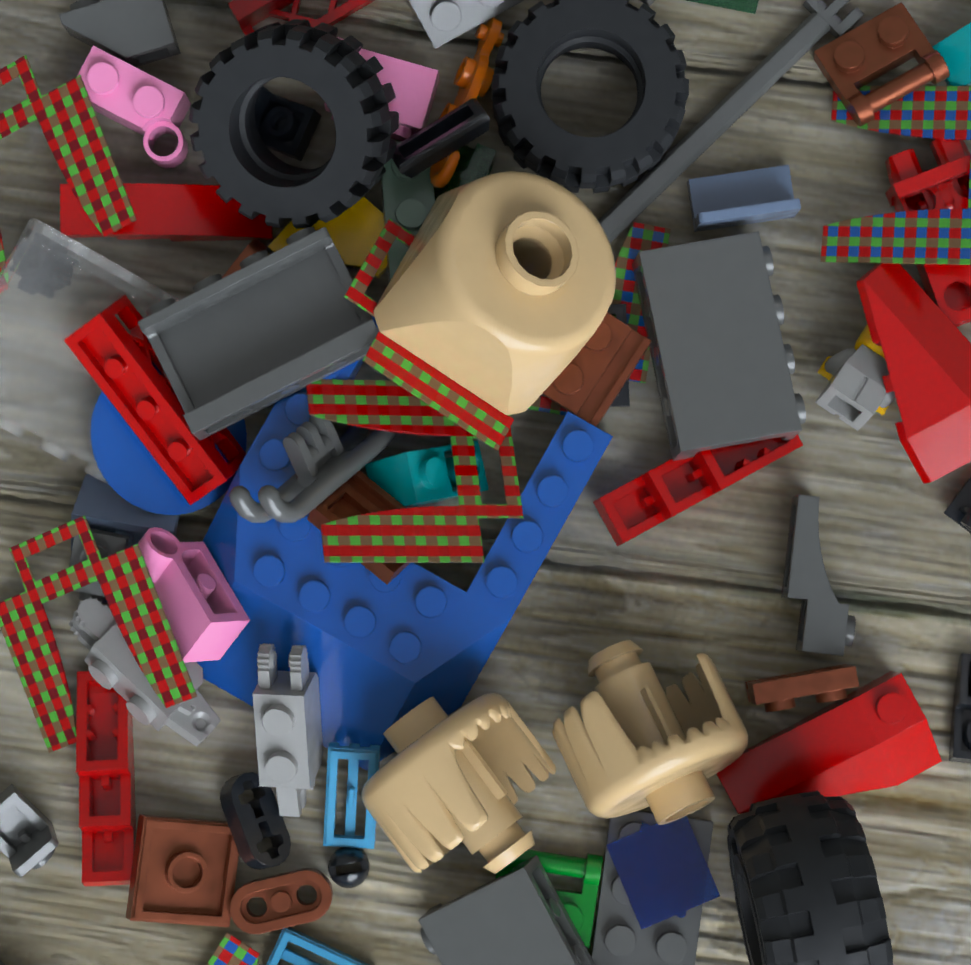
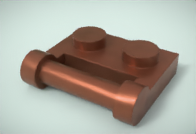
(874, 51)

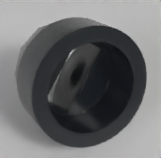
(345, 856)

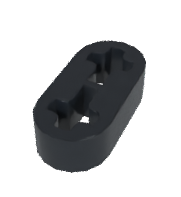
(255, 821)

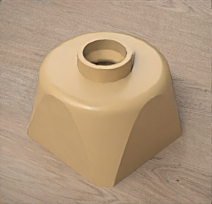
(501, 287)

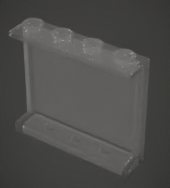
(45, 296)

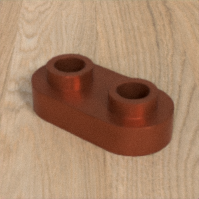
(282, 901)

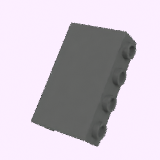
(259, 332)
(718, 344)
(506, 923)

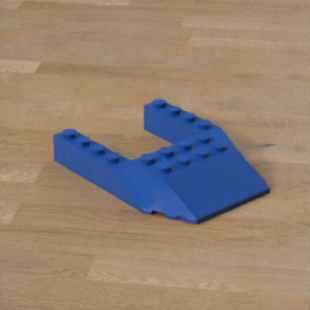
(367, 640)

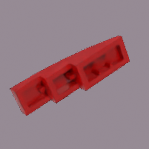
(170, 213)
(682, 484)
(105, 783)

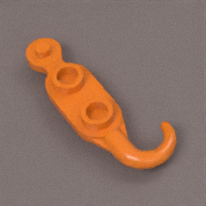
(474, 80)

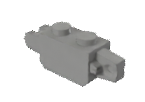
(116, 668)
(287, 727)

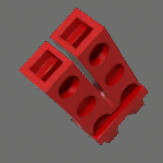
(936, 189)

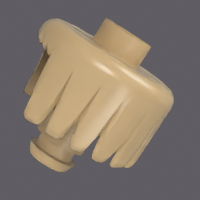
(646, 744)
(455, 782)

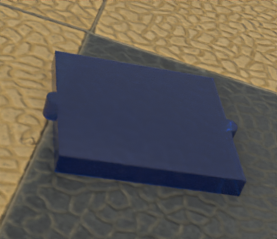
(662, 871)

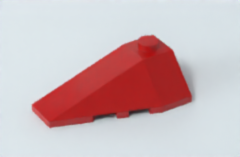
(926, 369)
(843, 749)

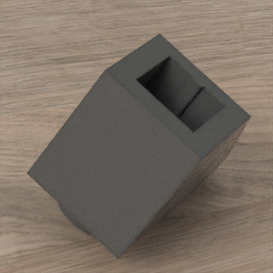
(124, 28)

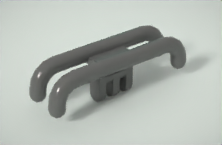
(321, 467)

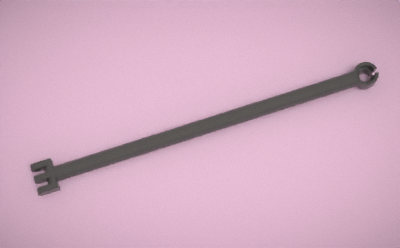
(728, 111)

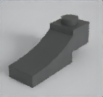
(822, 620)

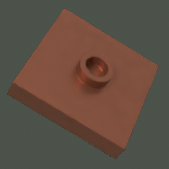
(182, 871)

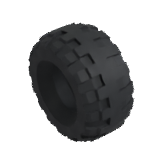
(806, 884)

